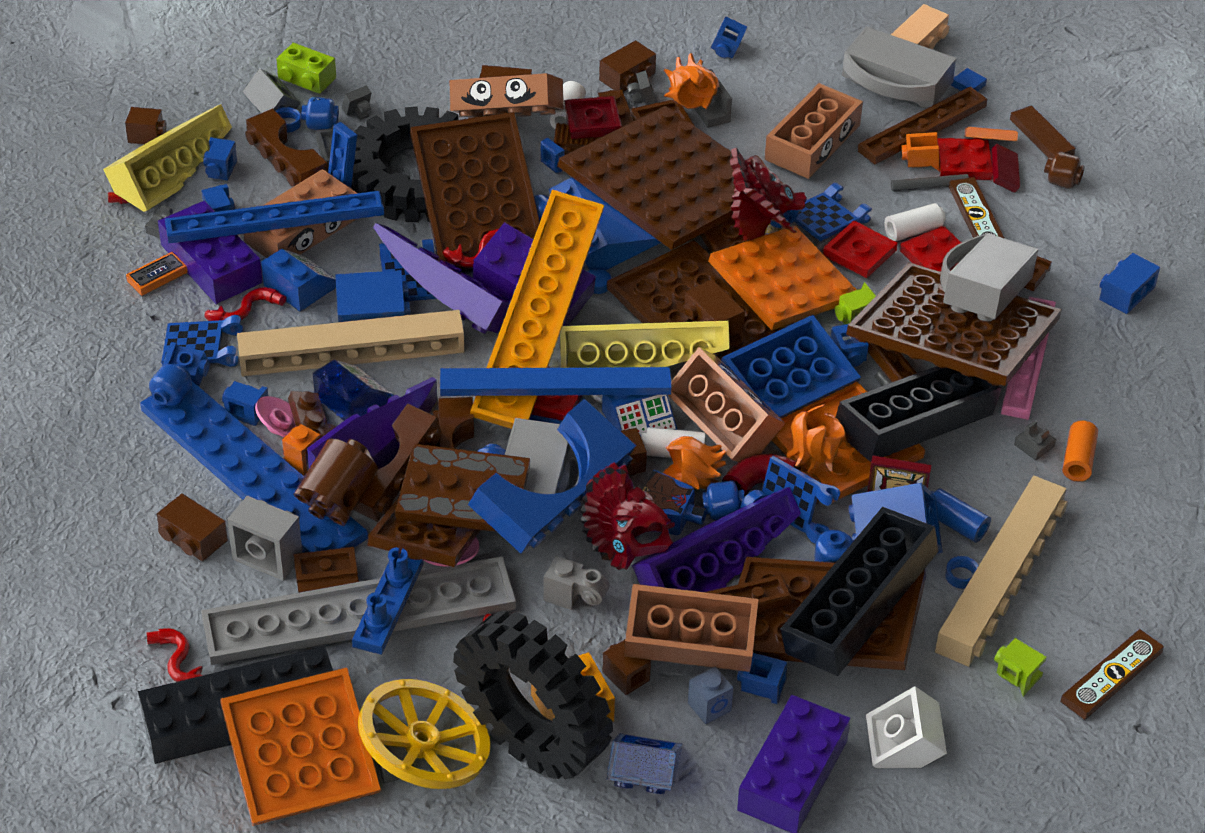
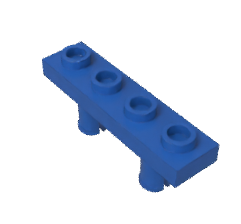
(387, 602)

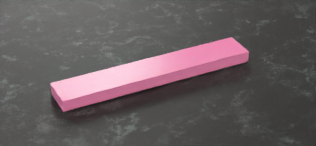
(1023, 384)

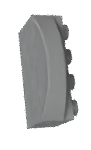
(898, 68)
(987, 274)
(547, 453)

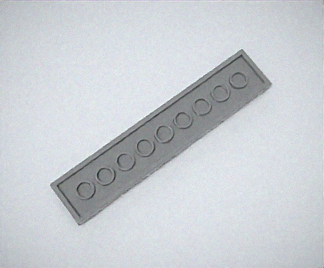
(336, 611)

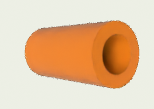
(1080, 451)

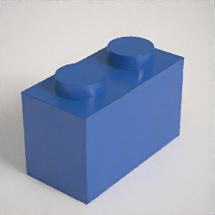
(1129, 283)

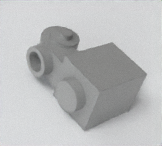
(569, 579)

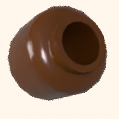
(1064, 170)

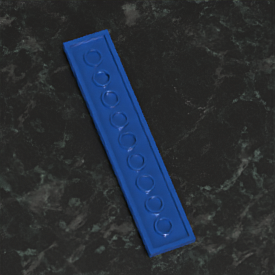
(246, 464)

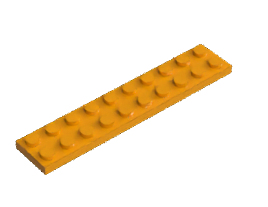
(541, 300)

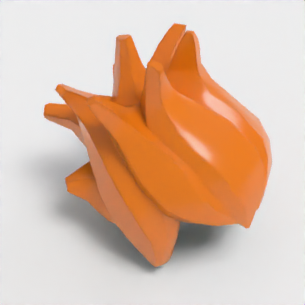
(692, 84)
(817, 438)
(694, 462)

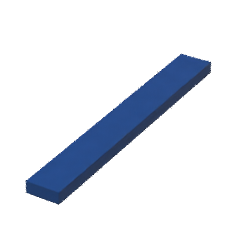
(274, 217)
(555, 381)

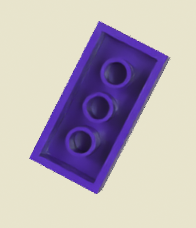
(503, 261)
(217, 264)
(793, 764)

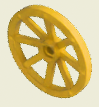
(422, 737)

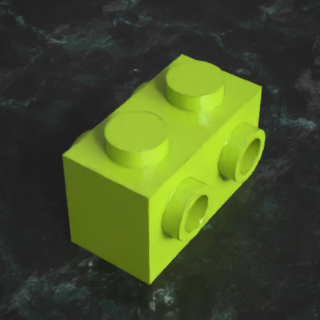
(306, 68)

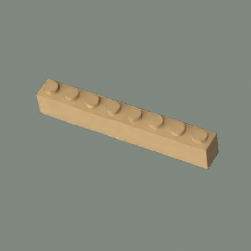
(350, 342)
(1001, 571)

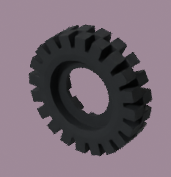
(375, 149)
(580, 720)

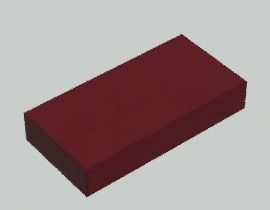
(1005, 168)

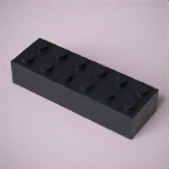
(915, 410)
(859, 591)
(188, 714)

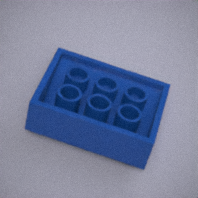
(615, 236)
(793, 367)

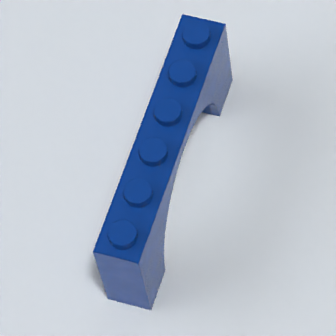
(526, 515)

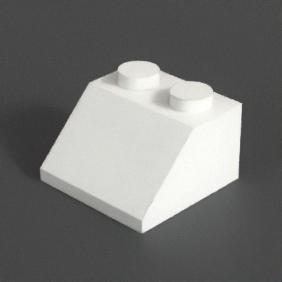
(906, 731)

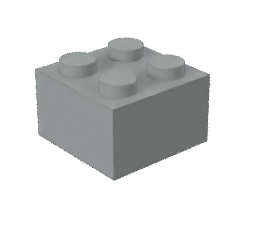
(264, 537)

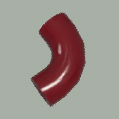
(753, 470)

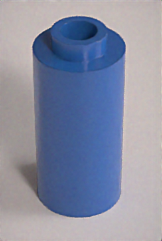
(961, 516)

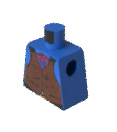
(675, 500)

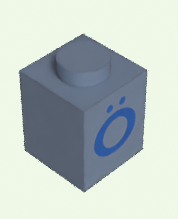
(710, 695)

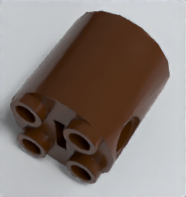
(337, 480)

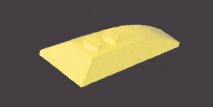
(165, 162)
(639, 343)

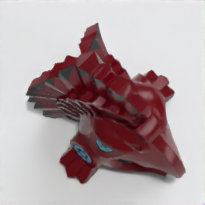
(760, 197)
(619, 513)

